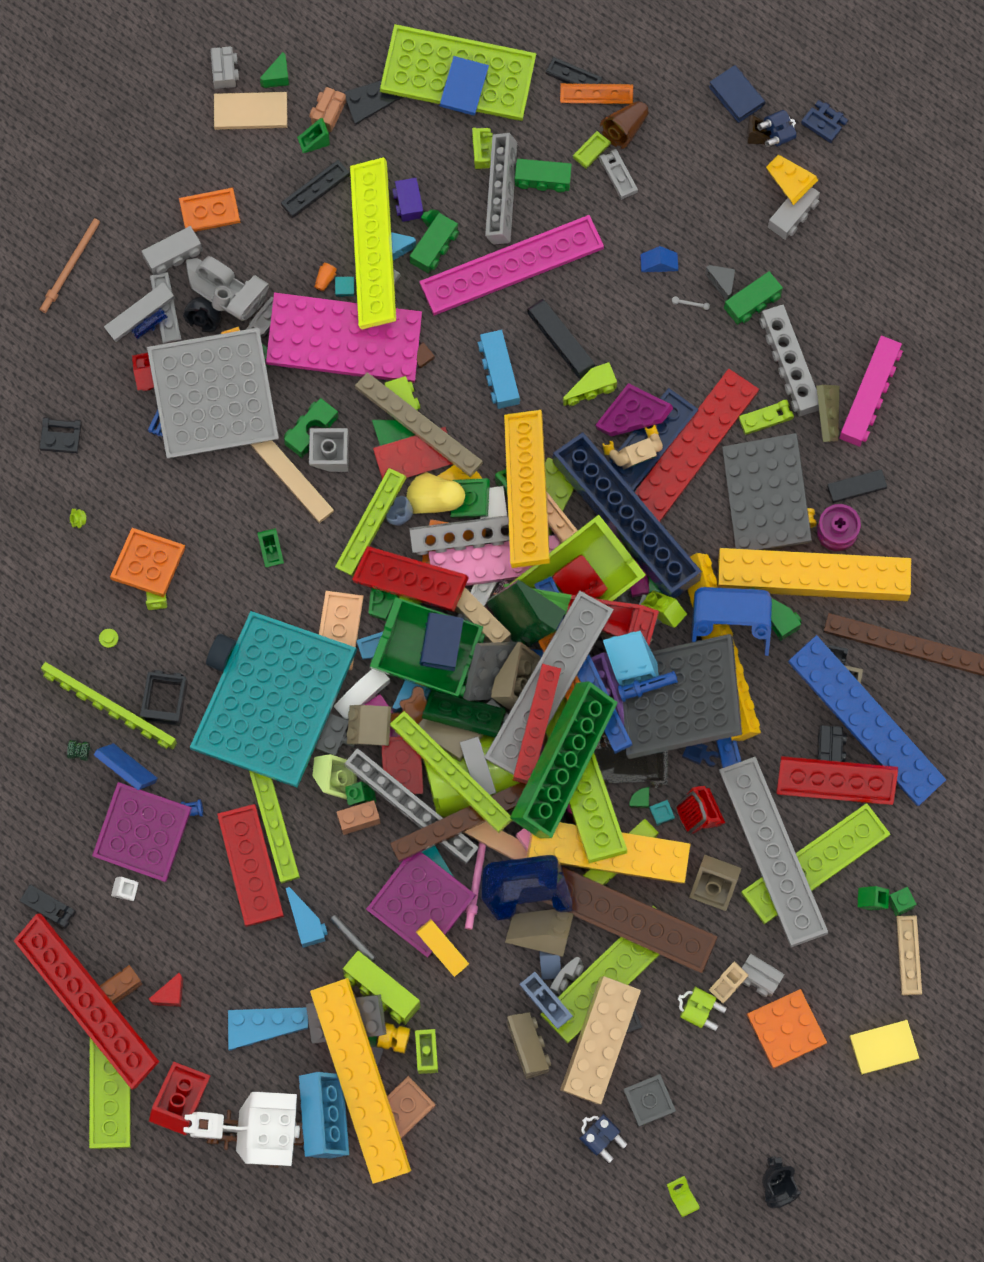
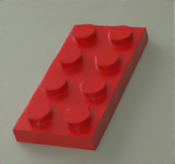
(409, 457)

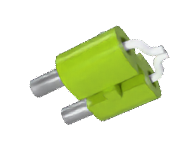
(698, 1008)

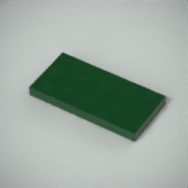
(464, 714)

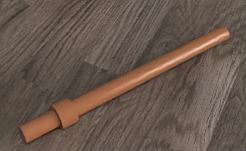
(52, 294)

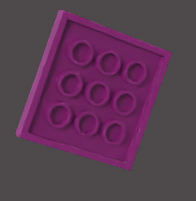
(142, 832)
(419, 893)

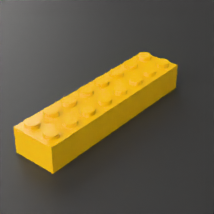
(644, 858)

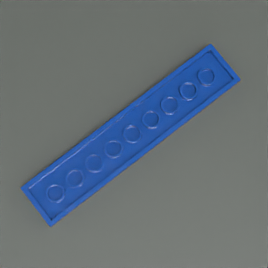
(866, 719)

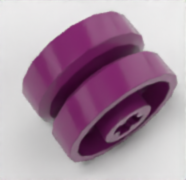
(838, 538)

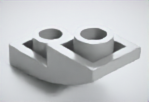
(570, 971)

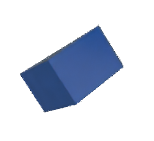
(659, 260)

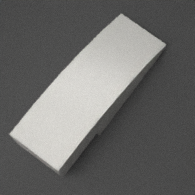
(362, 691)

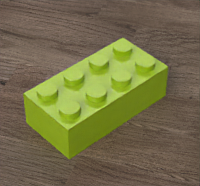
(375, 981)

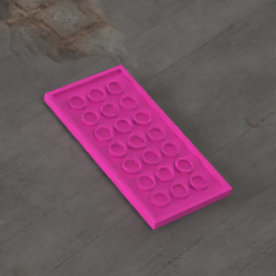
(328, 338)

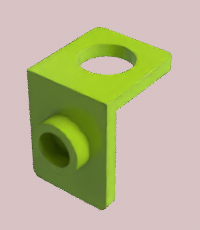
(155, 602)
(682, 1197)

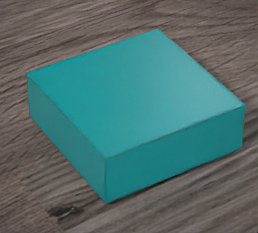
(344, 286)
(662, 812)

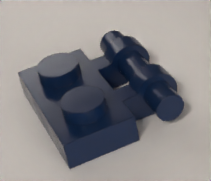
(822, 125)

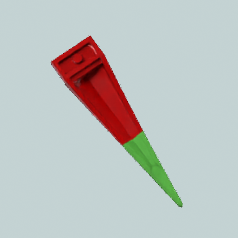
(623, 620)

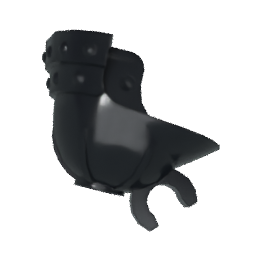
(779, 1183)

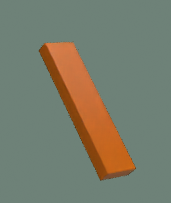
(596, 93)

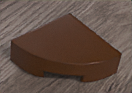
(424, 355)

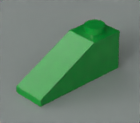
(783, 620)

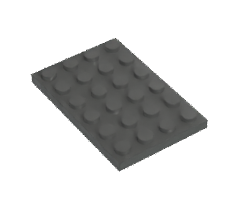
(767, 493)

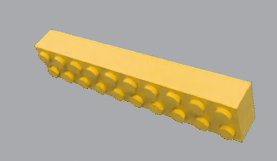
(815, 574)

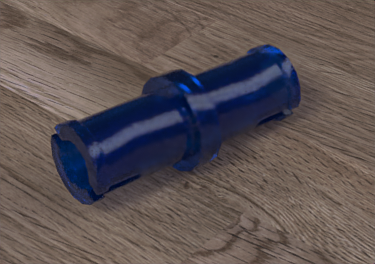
(149, 323)

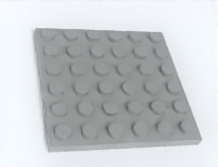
(212, 393)

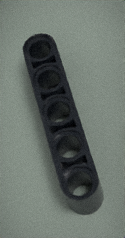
(560, 338)

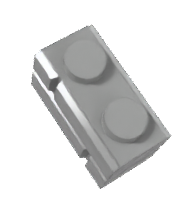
(223, 67)
(761, 976)

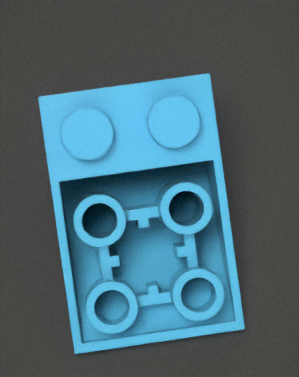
(631, 658)

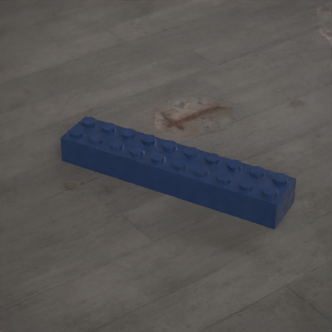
(626, 516)

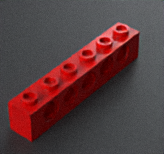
(536, 723)

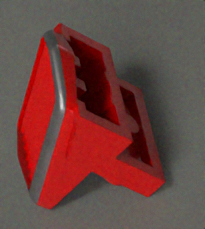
(699, 810)

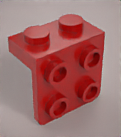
(579, 576)

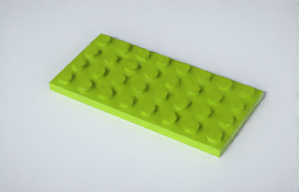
(422, 60)

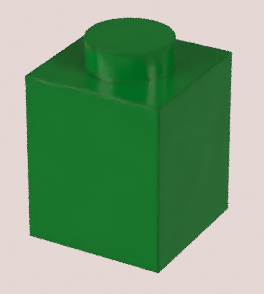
(873, 898)
(901, 901)

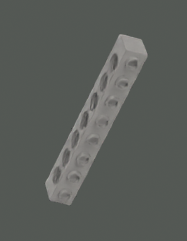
(406, 802)

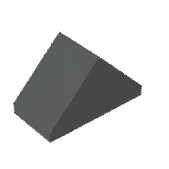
(722, 279)

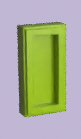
(591, 149)

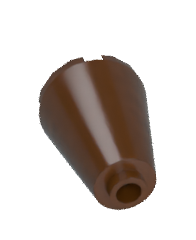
(623, 124)

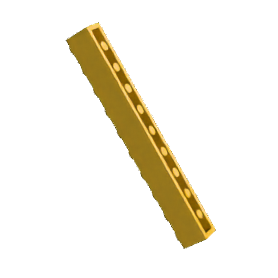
(749, 722)

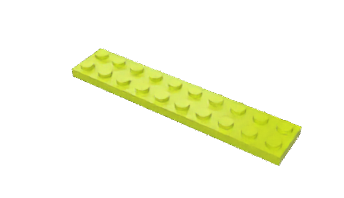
(373, 243)

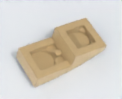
(728, 982)

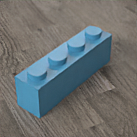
(499, 369)

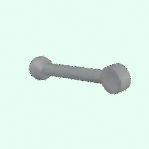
(675, 300)

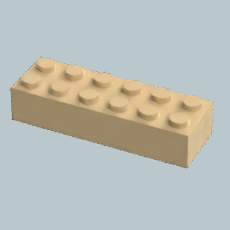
(600, 1040)

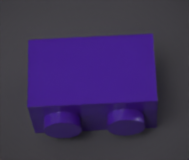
(408, 198)

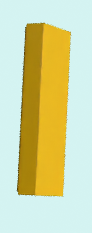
(442, 947)

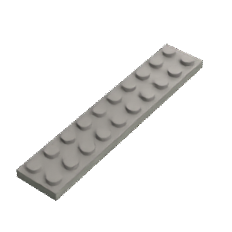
(566, 651)
(773, 852)

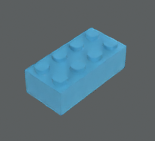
(323, 1116)

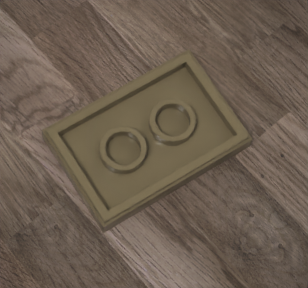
(448, 736)

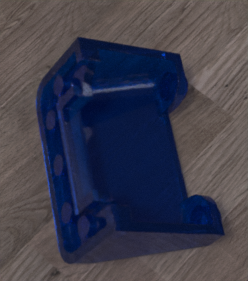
(524, 882)

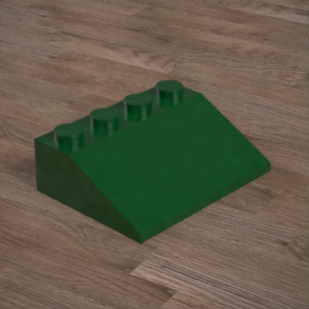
(525, 613)

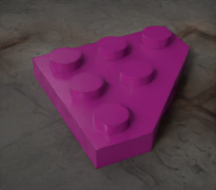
(633, 411)

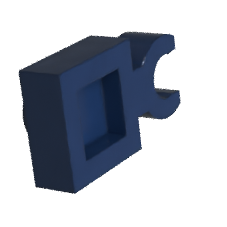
(698, 752)

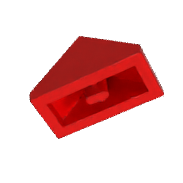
(170, 993)

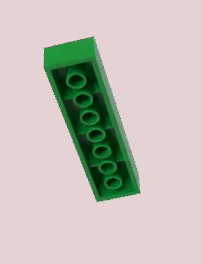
(563, 760)

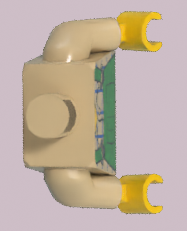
(636, 452)

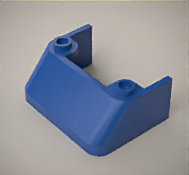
(732, 608)

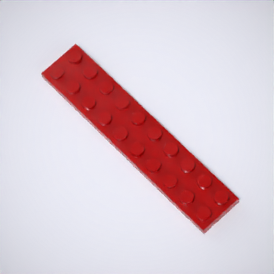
(695, 443)
(86, 1001)

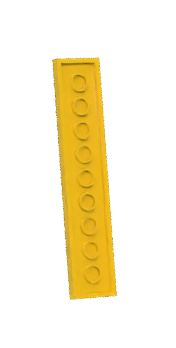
(526, 489)
(360, 1081)

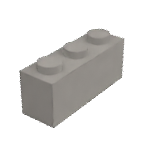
(788, 216)
(172, 251)

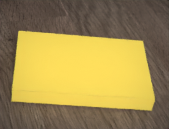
(884, 1047)

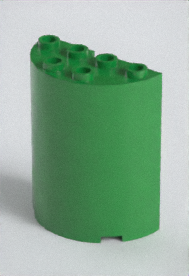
(403, 641)

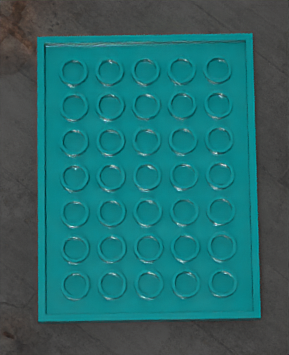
(273, 699)

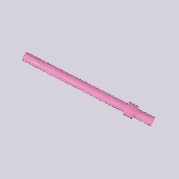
(472, 909)

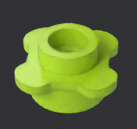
(77, 518)

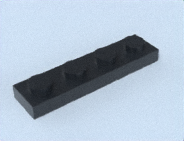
(315, 188)

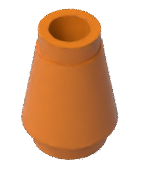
(325, 276)

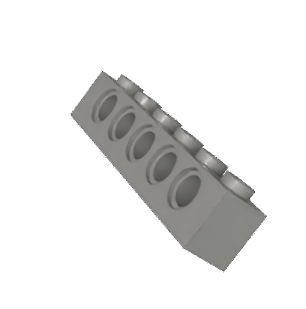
(501, 188)
(778, 317)
(419, 534)

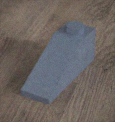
(545, 1000)

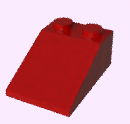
(178, 1097)

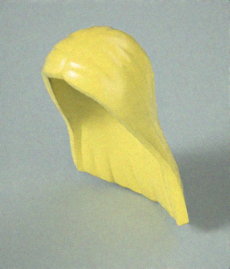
(434, 494)

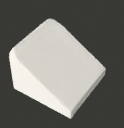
(124, 888)

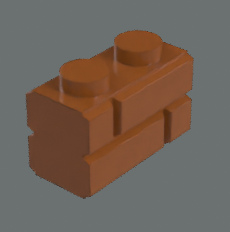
(121, 984)

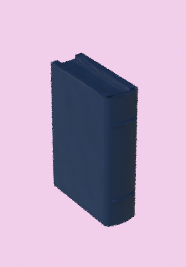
(736, 94)
(441, 641)

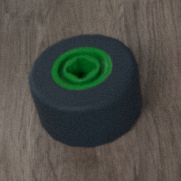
(220, 652)

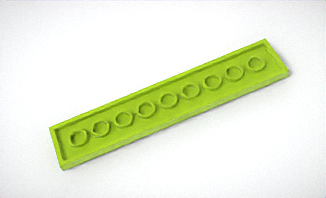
(593, 810)

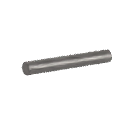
(352, 938)

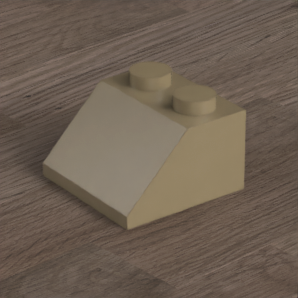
(369, 725)
(715, 882)

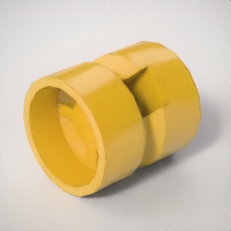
(395, 1038)

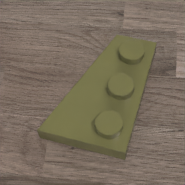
(829, 411)

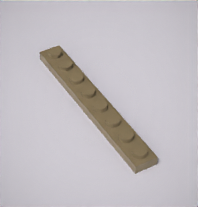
(418, 424)

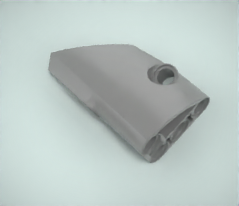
(225, 292)

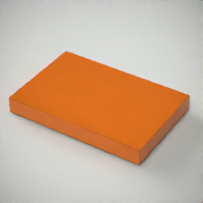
(210, 210)

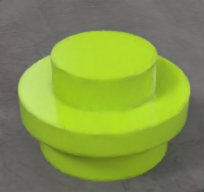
(108, 638)

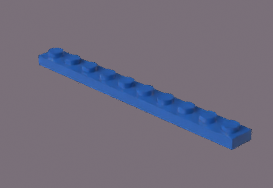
(615, 729)

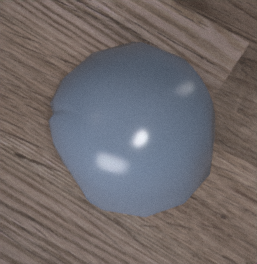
(400, 511)

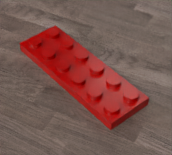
(410, 578)
(837, 780)
(250, 865)

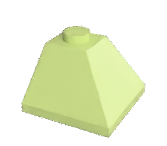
(332, 775)

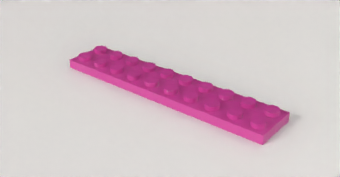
(511, 265)

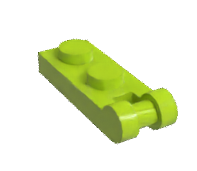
(765, 417)

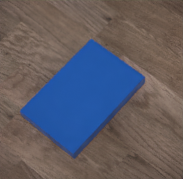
(464, 85)
(125, 766)

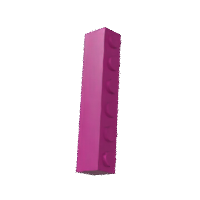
(870, 391)

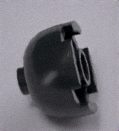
(202, 314)

